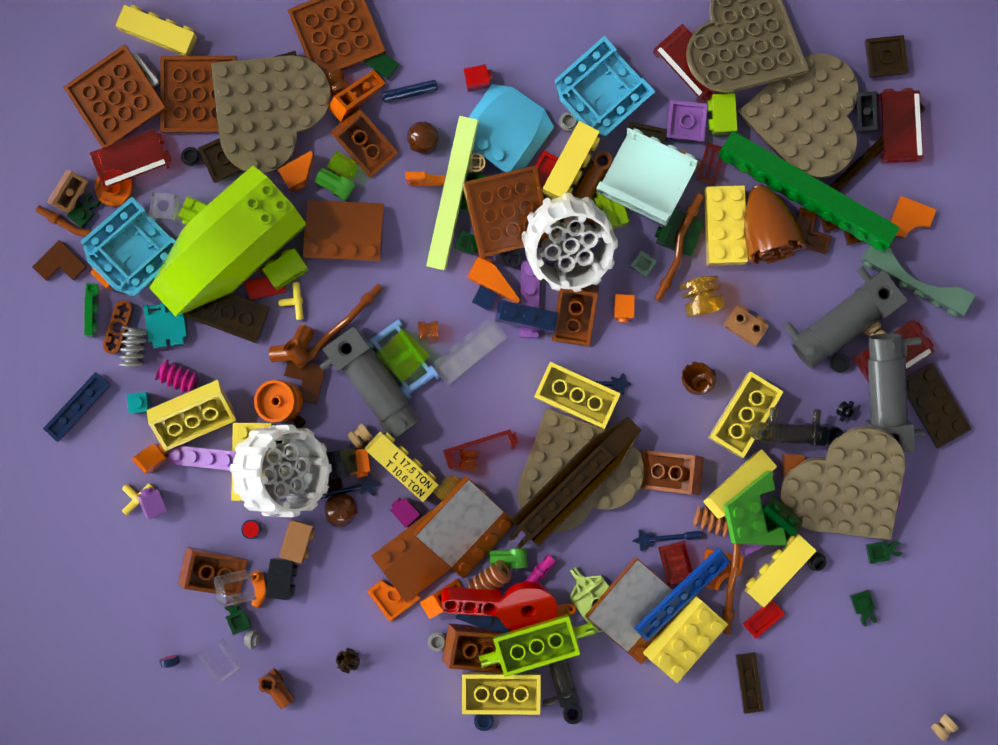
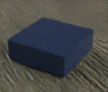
(484, 298)

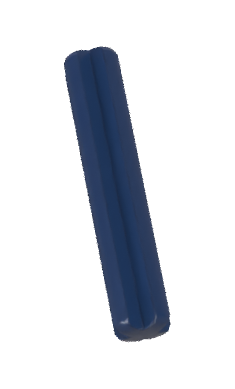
(409, 91)

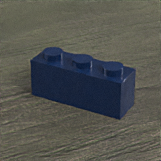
(526, 316)

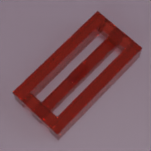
(706, 179)

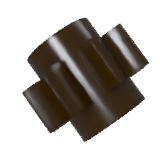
(348, 660)

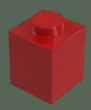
(477, 77)

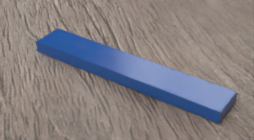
(682, 594)

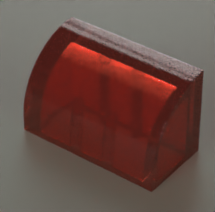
(675, 561)

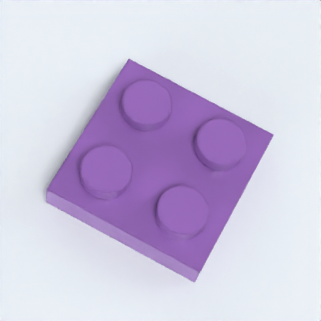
(686, 121)

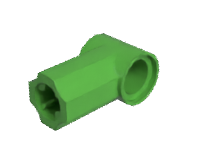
(337, 185)
(512, 558)

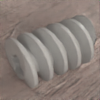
(133, 347)

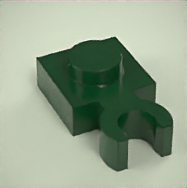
(82, 212)
(466, 243)
(880, 551)
(863, 603)
(238, 620)

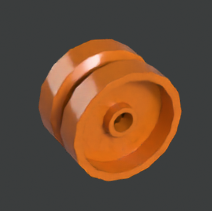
(267, 400)

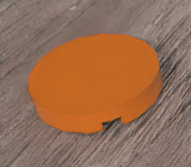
(116, 197)

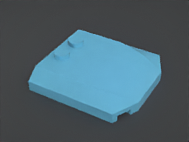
(602, 88)
(509, 128)
(128, 248)

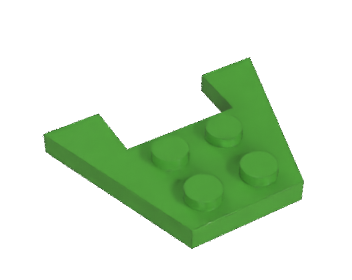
(746, 517)

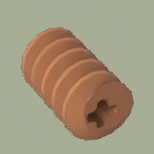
(707, 518)
(492, 577)

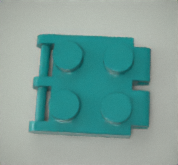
(164, 326)

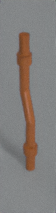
(55, 218)
(666, 282)
(366, 300)
(728, 613)

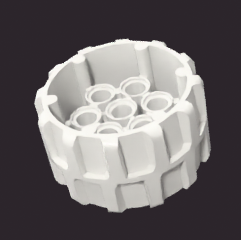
(566, 274)
(301, 450)

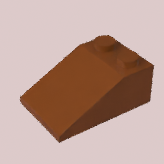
(364, 142)
(576, 315)
(672, 472)
(203, 565)
(466, 644)

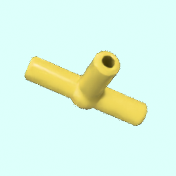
(297, 301)
(132, 494)

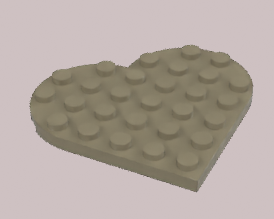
(744, 46)
(264, 107)
(807, 116)
(554, 446)
(851, 488)

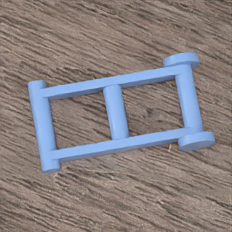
(431, 373)

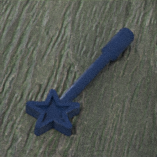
(616, 383)
(366, 486)
(646, 539)

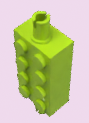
(536, 645)

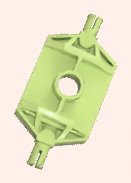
(586, 591)

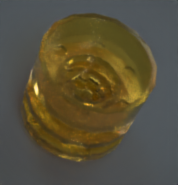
(702, 296)

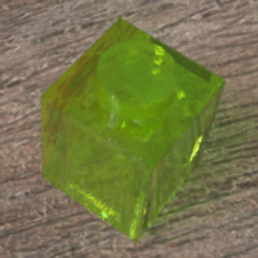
(342, 166)

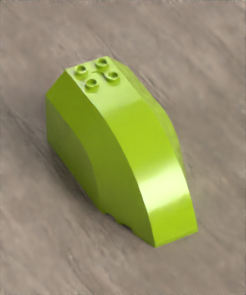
(226, 243)

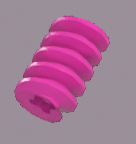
(177, 377)

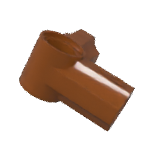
(295, 348)
(273, 684)

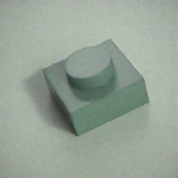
(643, 264)

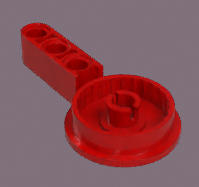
(519, 606)

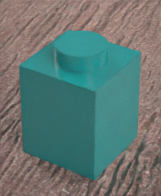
(139, 402)

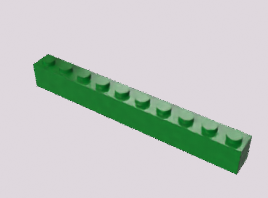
(808, 192)

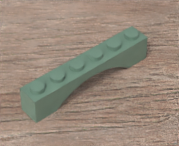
(953, 299)

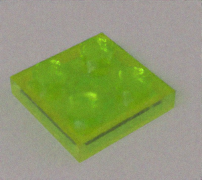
(403, 355)

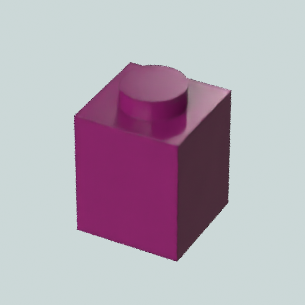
(404, 511)

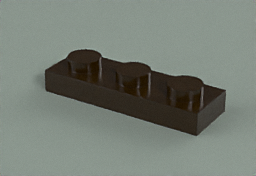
(749, 682)

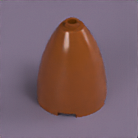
(770, 227)

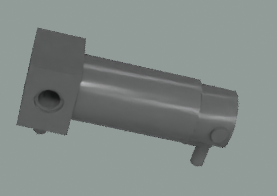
(847, 318)
(371, 380)
(889, 387)

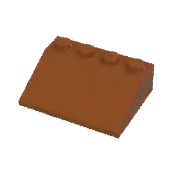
(343, 230)
(409, 563)

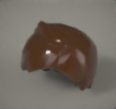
(423, 137)
(698, 378)
(340, 510)

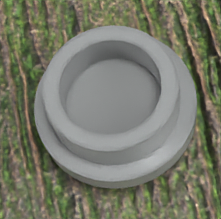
(567, 121)
(252, 639)
(436, 641)

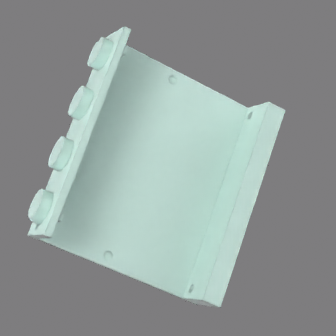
(648, 176)

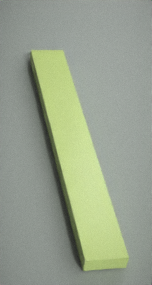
(452, 193)

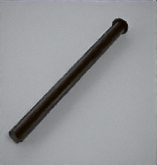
(861, 163)

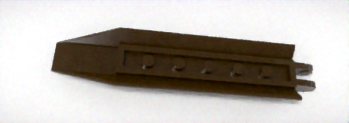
(575, 482)

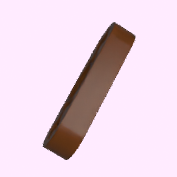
(128, 315)

